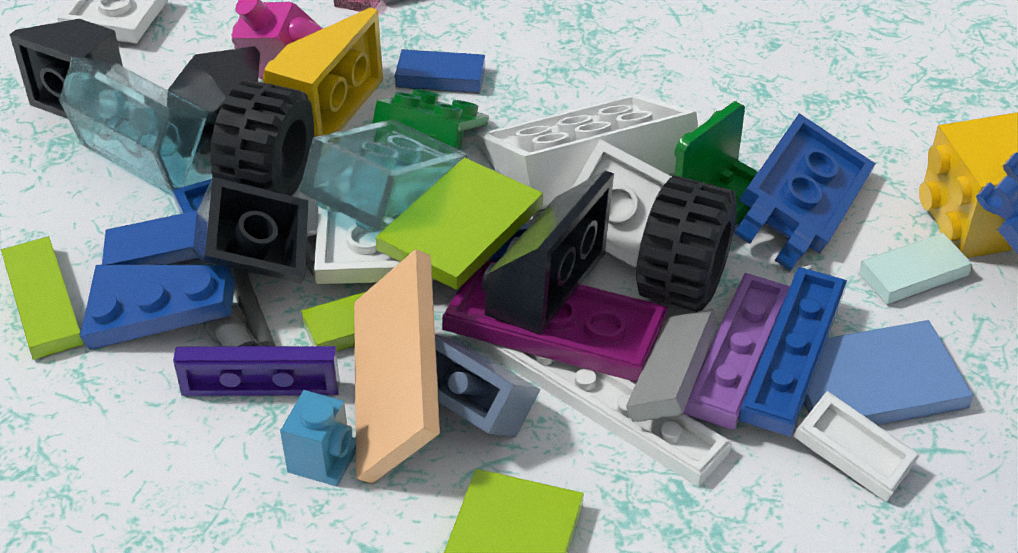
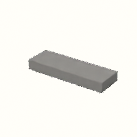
(672, 366)

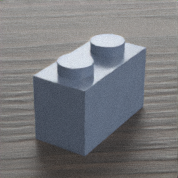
(481, 389)

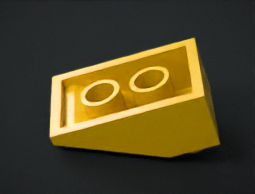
(334, 68)

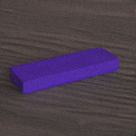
(256, 370)

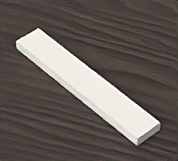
(673, 441)

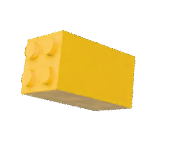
(959, 166)

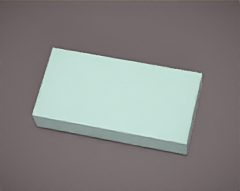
(915, 268)

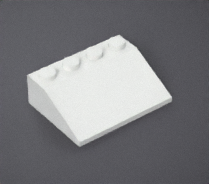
(555, 148)

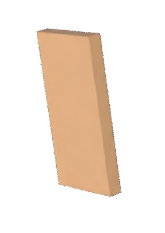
(395, 368)

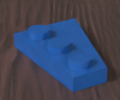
(153, 299)

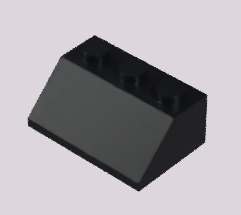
(550, 257)

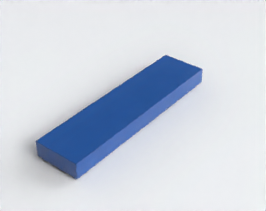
(793, 352)

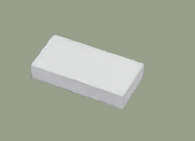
(856, 446)

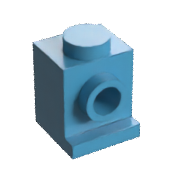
(318, 439)

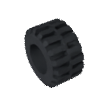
(263, 137)
(686, 243)

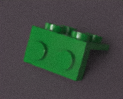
(431, 117)
(713, 153)

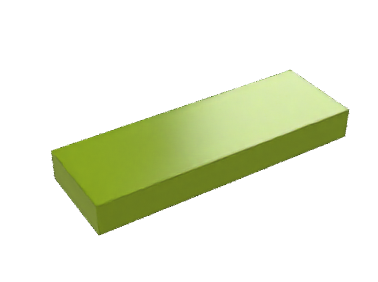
(41, 298)

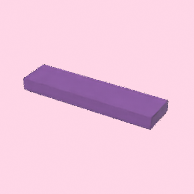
(736, 351)

